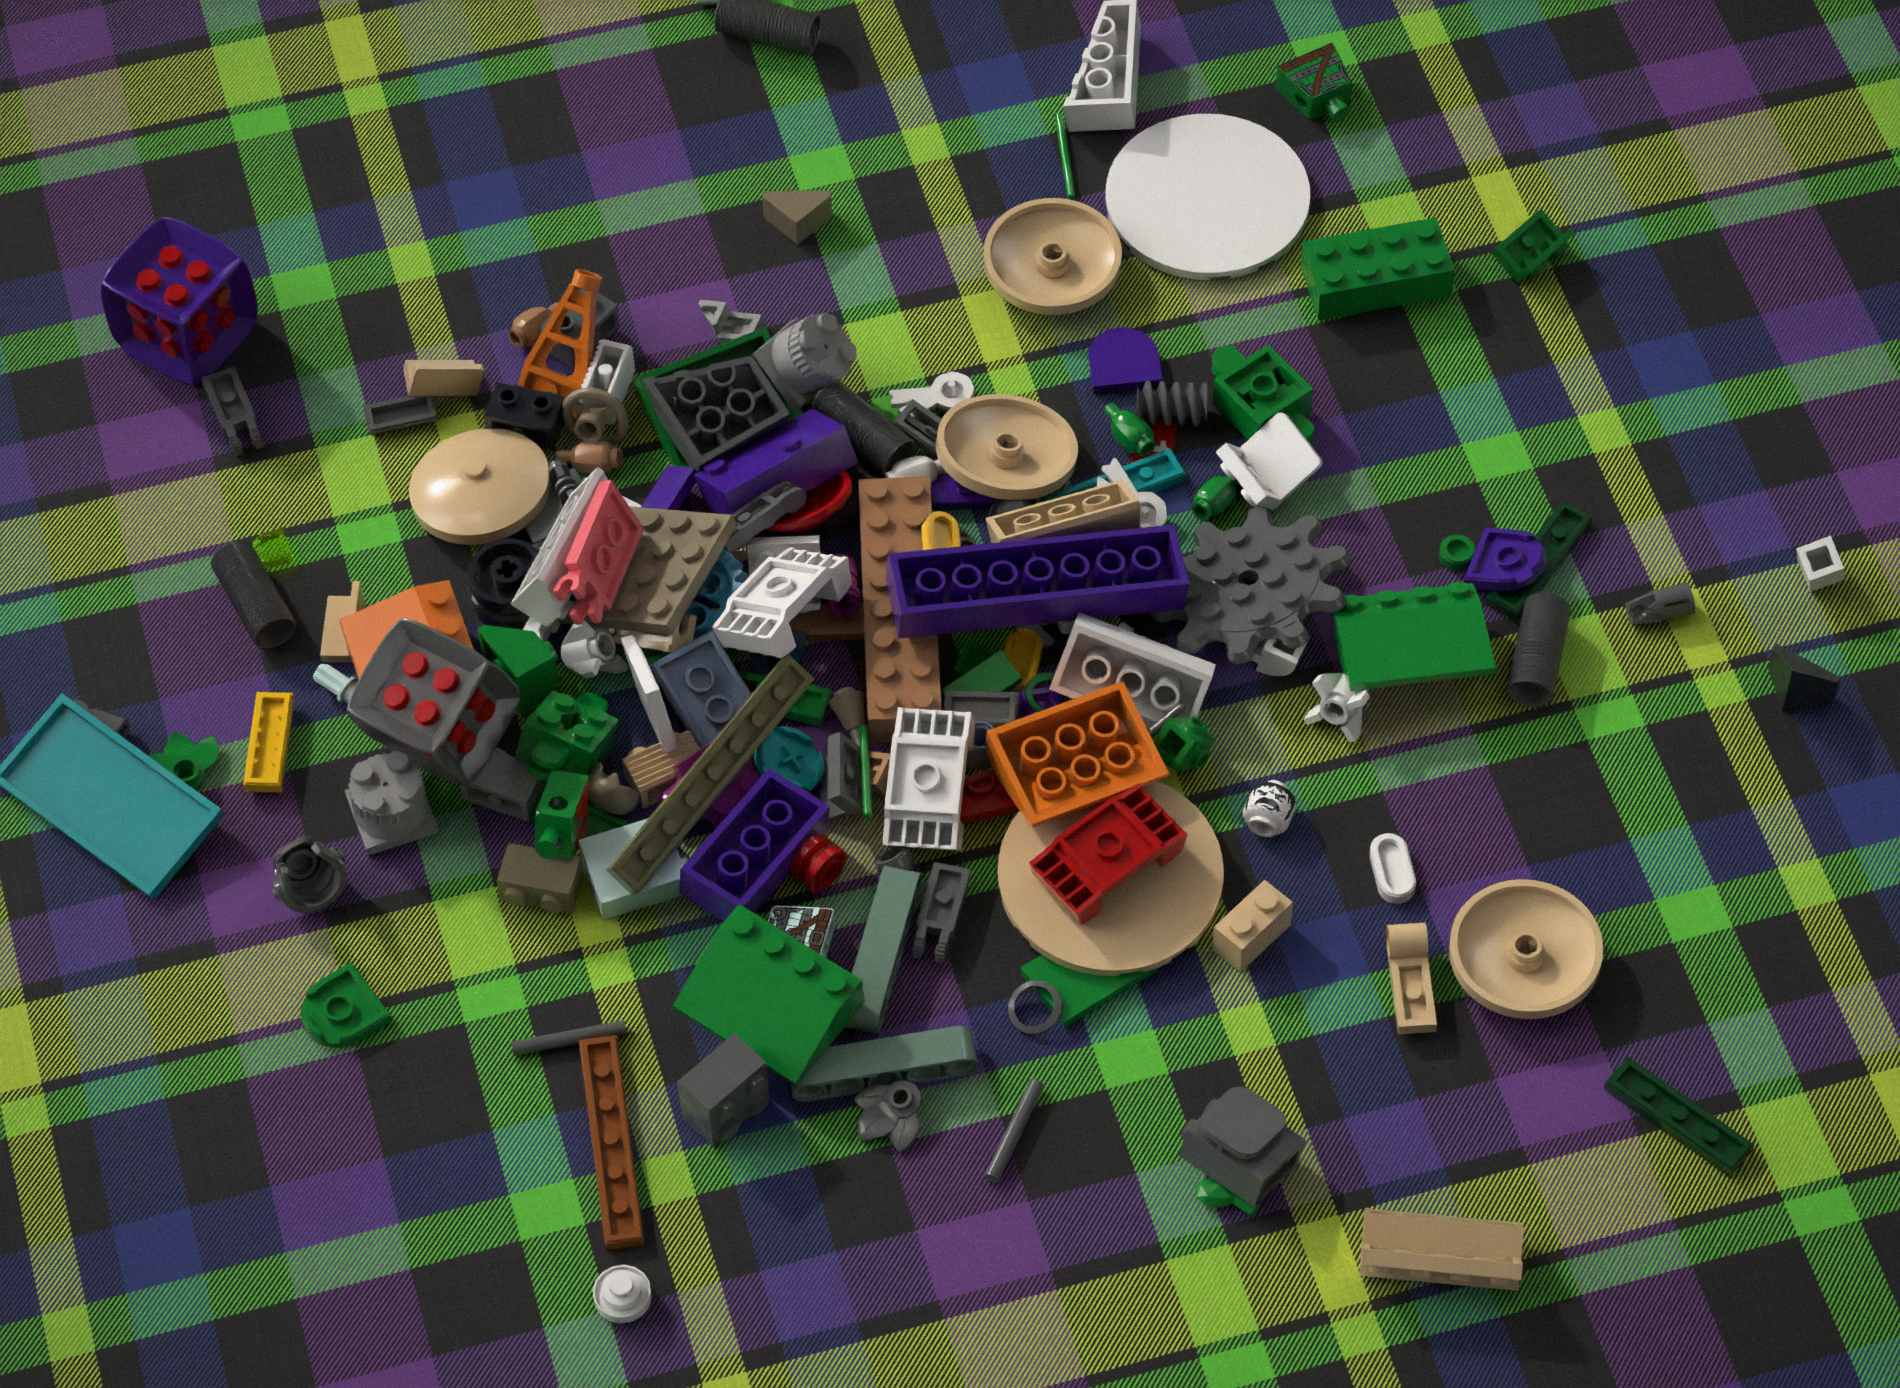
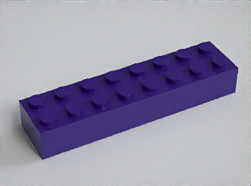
(1036, 581)

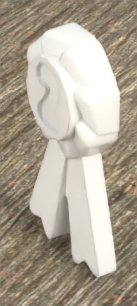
(944, 393)
(1151, 506)

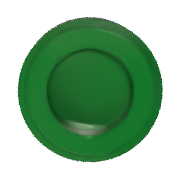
(1456, 552)

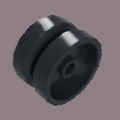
(495, 579)

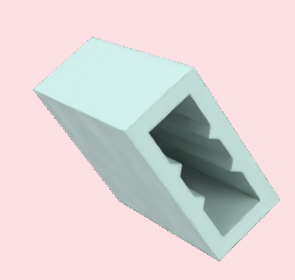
(611, 897)

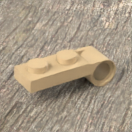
(1411, 978)

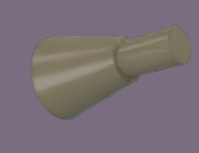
(849, 709)

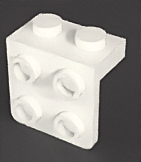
(1271, 462)

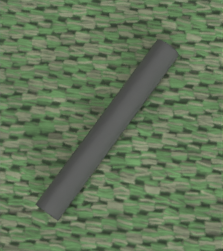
(567, 1038)
(1014, 1131)

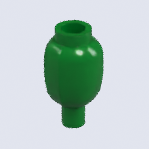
(1130, 430)
(1214, 497)

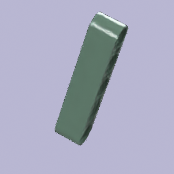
(884, 944)
(907, 1057)

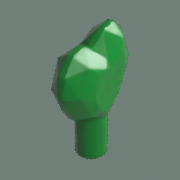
(1215, 1194)

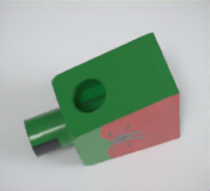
(558, 829)

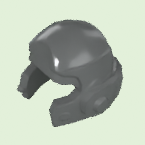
(308, 875)

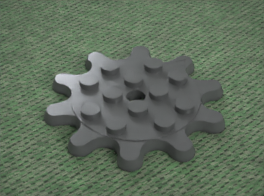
(1287, 587)

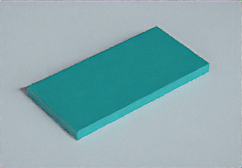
(108, 796)

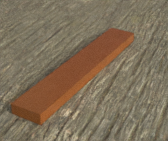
(611, 1143)

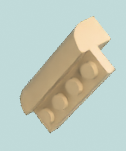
(1441, 1249)

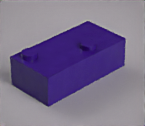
(800, 451)
(753, 847)

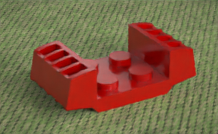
(1107, 851)

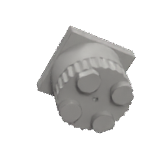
(806, 357)
(389, 802)

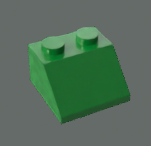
(524, 660)

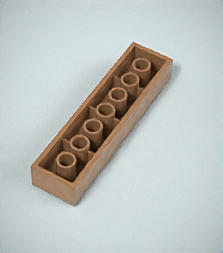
(902, 669)

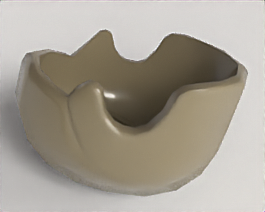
(608, 794)

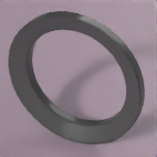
(1047, 1025)

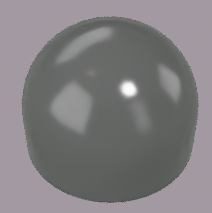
(897, 857)

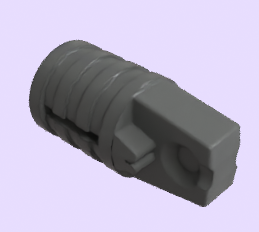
(1661, 605)

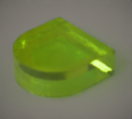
(273, 548)

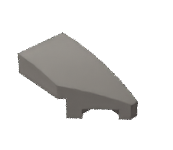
(729, 324)

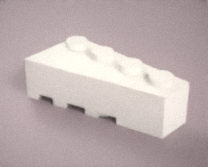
(1108, 77)

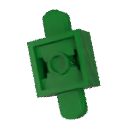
(1265, 380)
(566, 735)

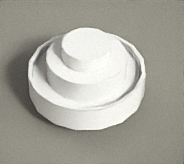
(622, 1294)

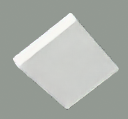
(649, 693)

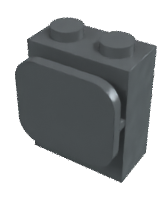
(1242, 1144)

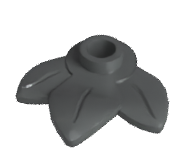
(886, 1117)

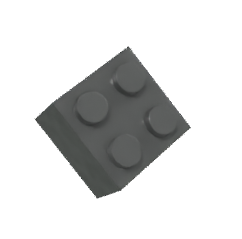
(724, 1090)

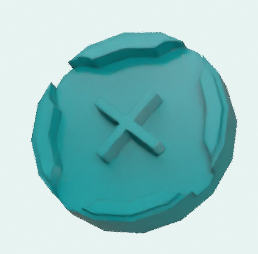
(791, 756)

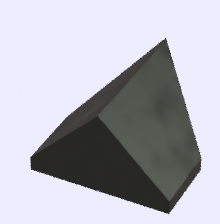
(1800, 681)

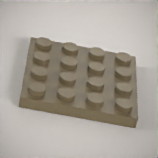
(665, 569)

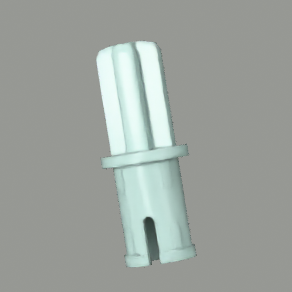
(335, 682)

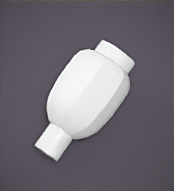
(916, 467)

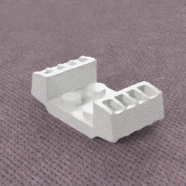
(774, 594)
(927, 779)

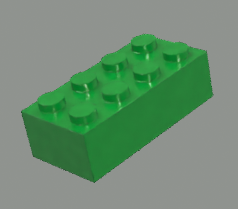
(1377, 268)

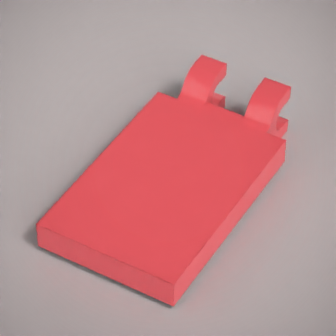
(600, 554)

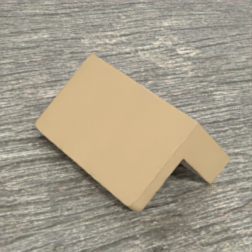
(442, 377)
(333, 641)

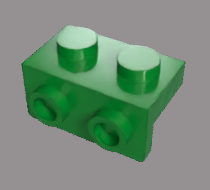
(1530, 245)

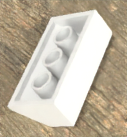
(535, 593)
(1151, 671)

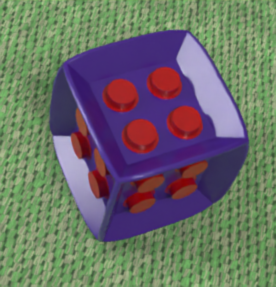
(179, 300)

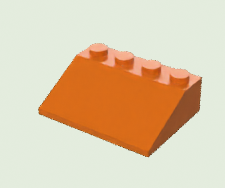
(427, 603)
(1074, 754)

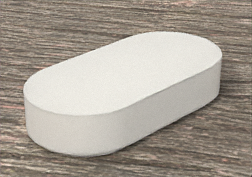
(1392, 868)

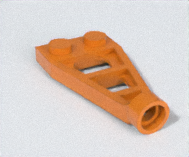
(535, 373)

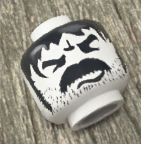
(1269, 808)

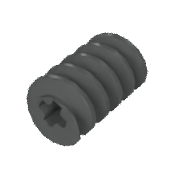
(1172, 403)

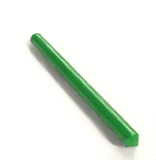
(1065, 156)
(865, 771)

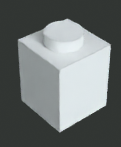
(1820, 563)

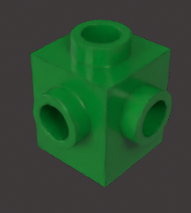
(1184, 743)

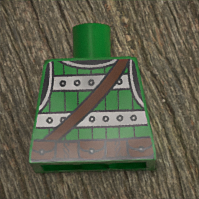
(1316, 84)

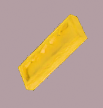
(268, 742)

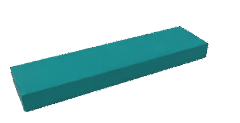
(1147, 475)

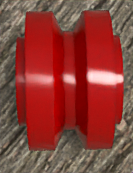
(818, 863)

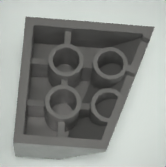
(716, 408)

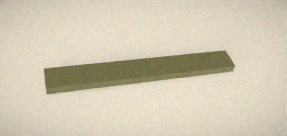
(710, 775)

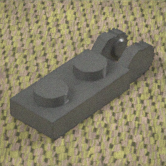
(232, 407)
(763, 512)
(941, 908)

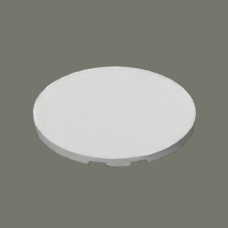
(1207, 196)

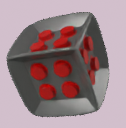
(434, 701)

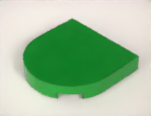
(342, 1009)

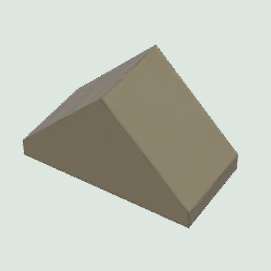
(797, 212)

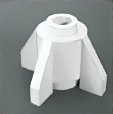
(591, 650)
(1338, 704)

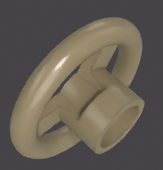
(592, 420)

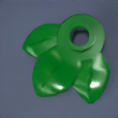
(186, 758)

